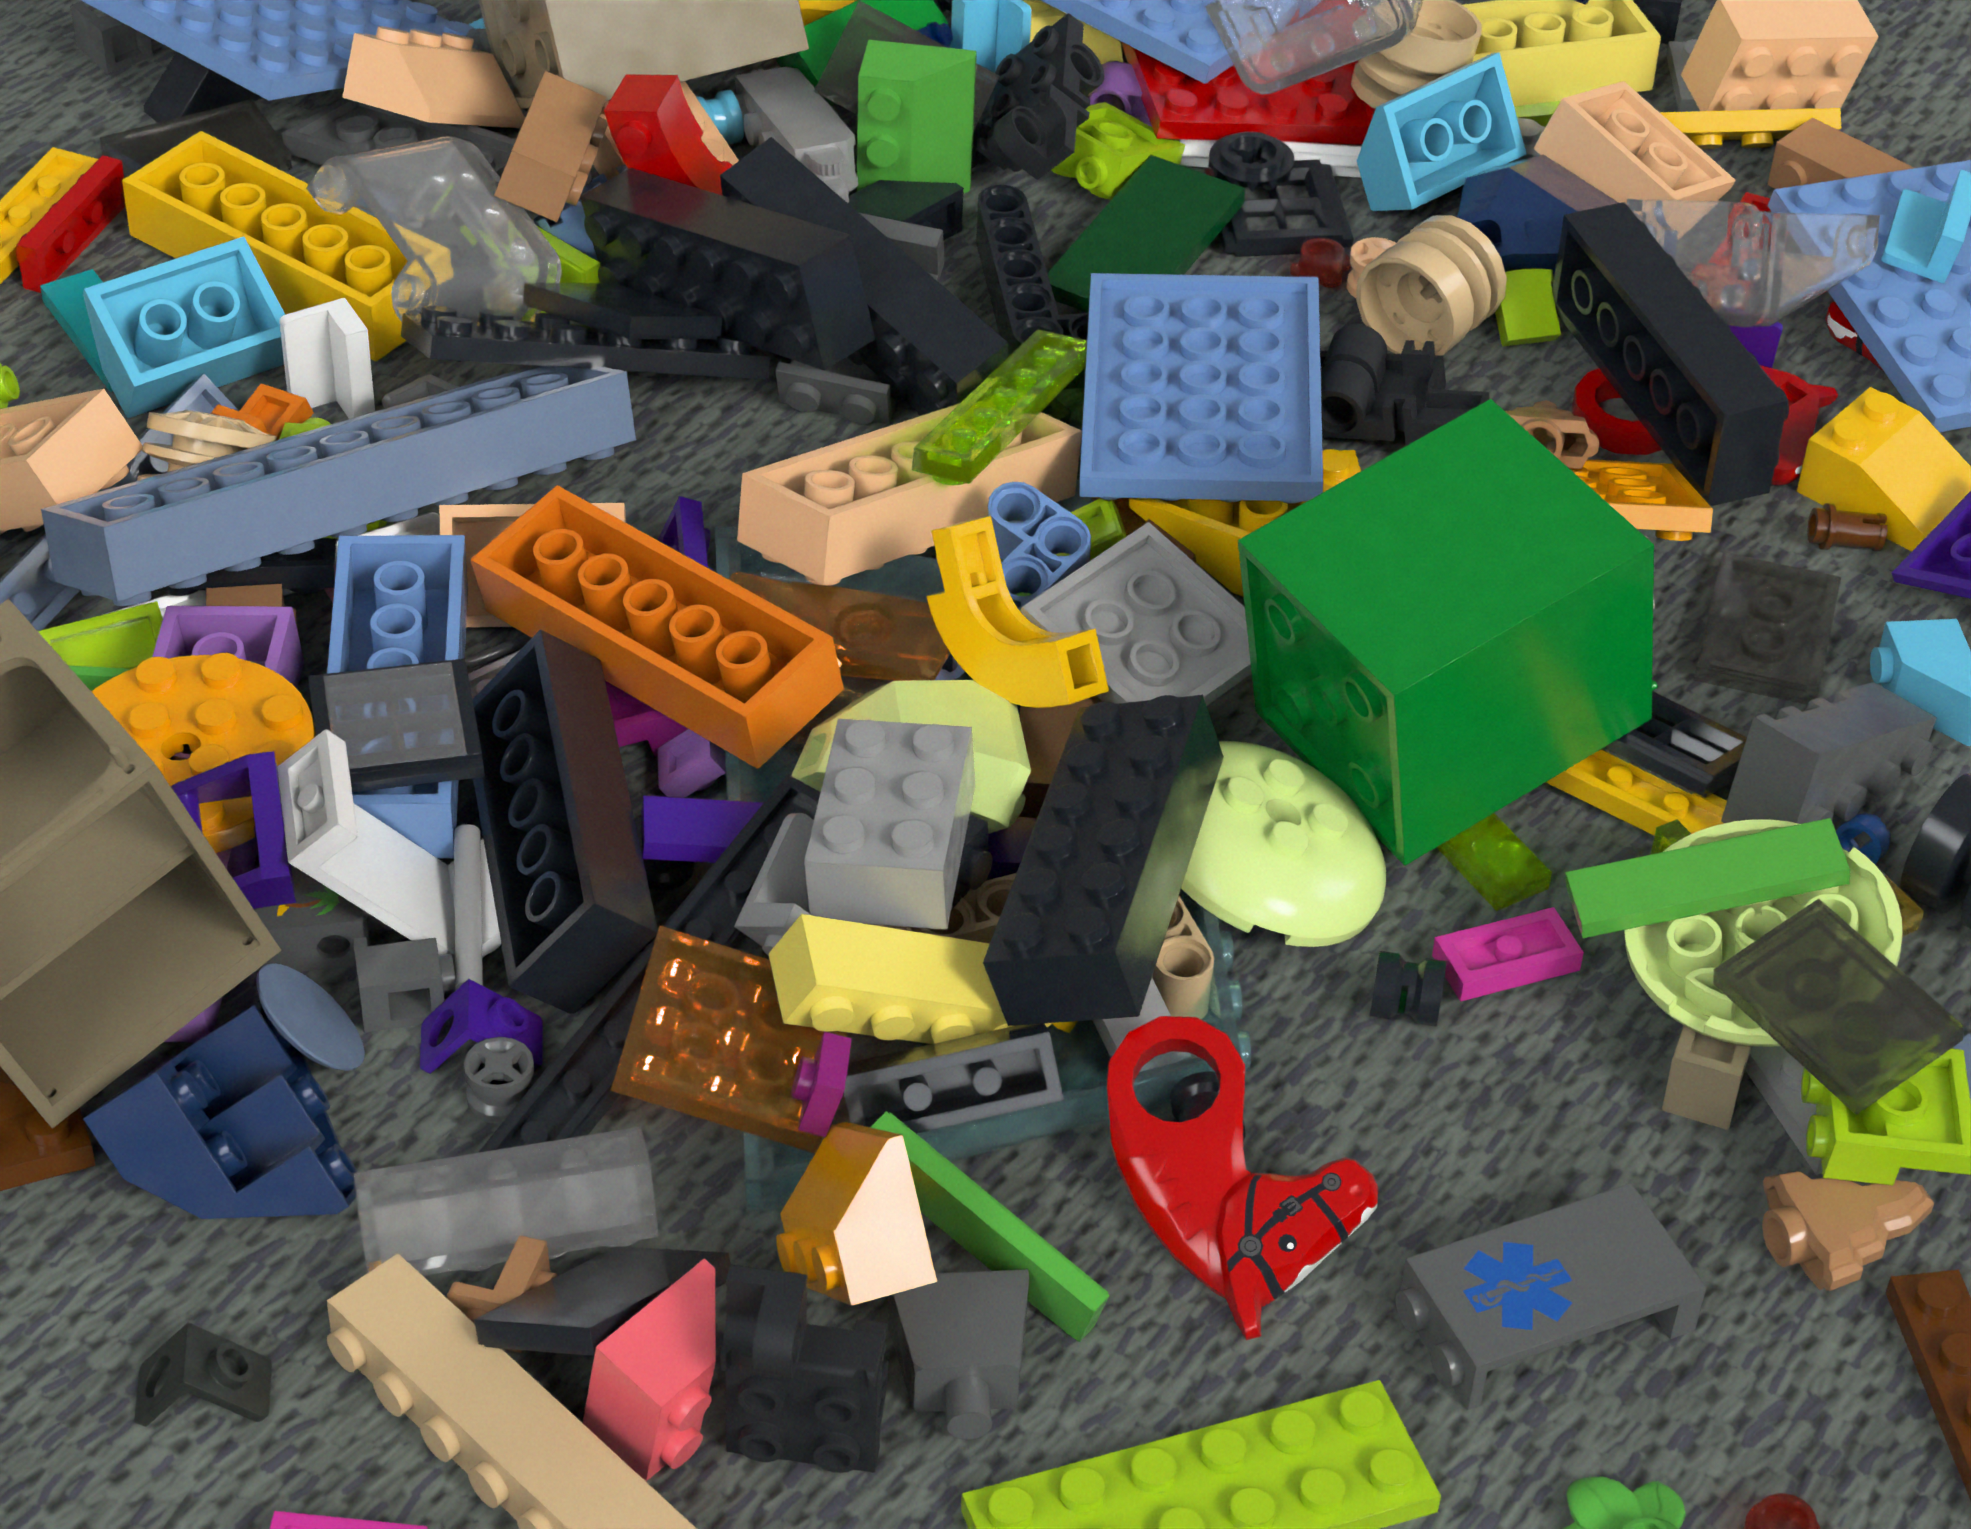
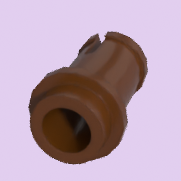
(1846, 528)

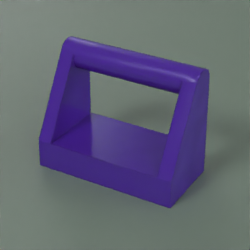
(246, 777)

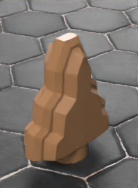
(1559, 432)
(1836, 1223)

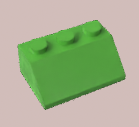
(915, 114)

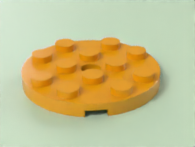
(221, 711)

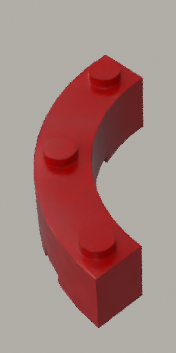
(660, 133)

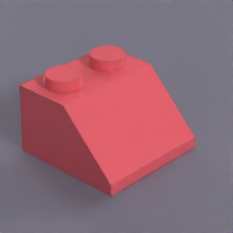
(657, 1376)

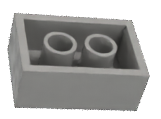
(891, 823)

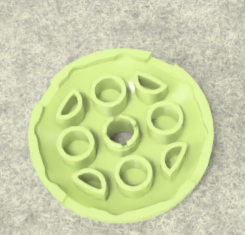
(1285, 851)
(1679, 955)

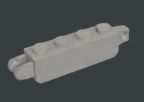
(785, 107)

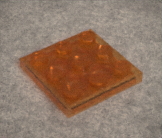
(715, 1040)

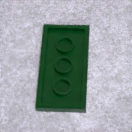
(1149, 227)

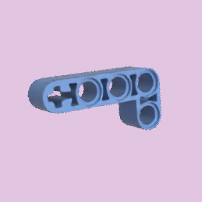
(1030, 547)

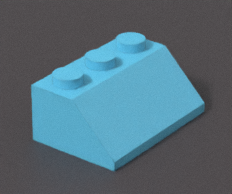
(1439, 136)
(185, 321)

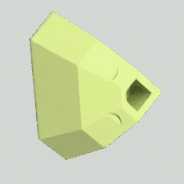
(997, 736)

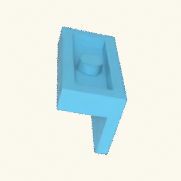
(990, 28)
(1928, 231)

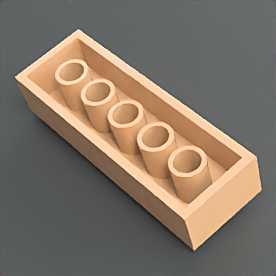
(865, 506)

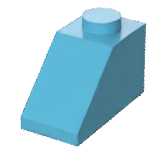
(1929, 668)

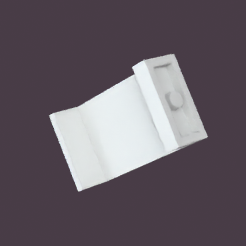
(366, 857)

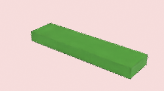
(1707, 878)
(999, 1236)

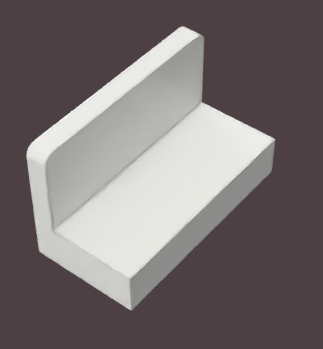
(328, 357)

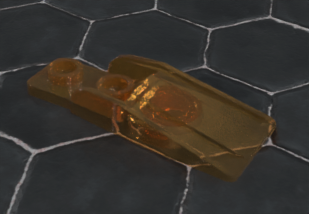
(870, 630)

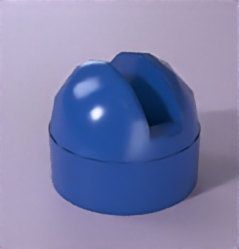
(1870, 824)

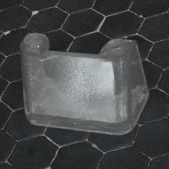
(1299, 39)
(444, 218)
(1759, 262)

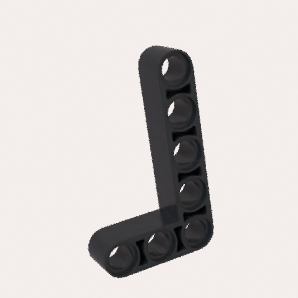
(1018, 274)

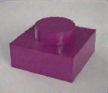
(822, 1083)

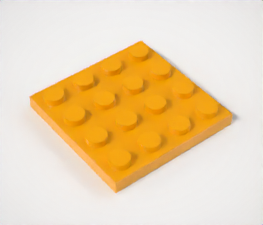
(1649, 496)

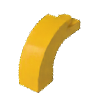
(993, 636)

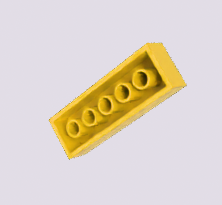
(217, 193)

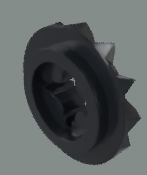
(1236, 159)

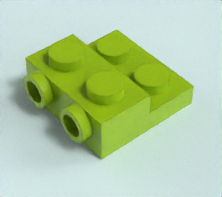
(1112, 149)
(1912, 1126)

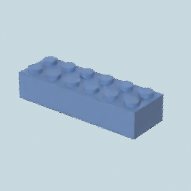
(400, 606)

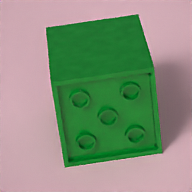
(1450, 628)

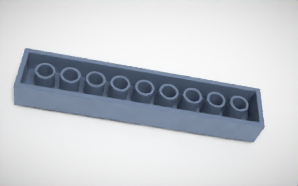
(334, 480)

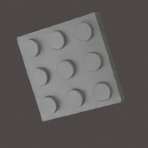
(1155, 620)

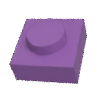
(689, 764)

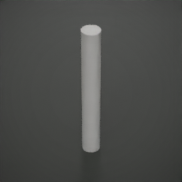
(467, 905)

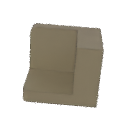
(1705, 1078)

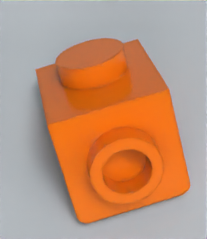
(269, 410)

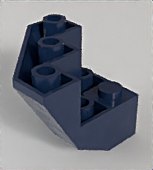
(1524, 209)
(230, 1128)

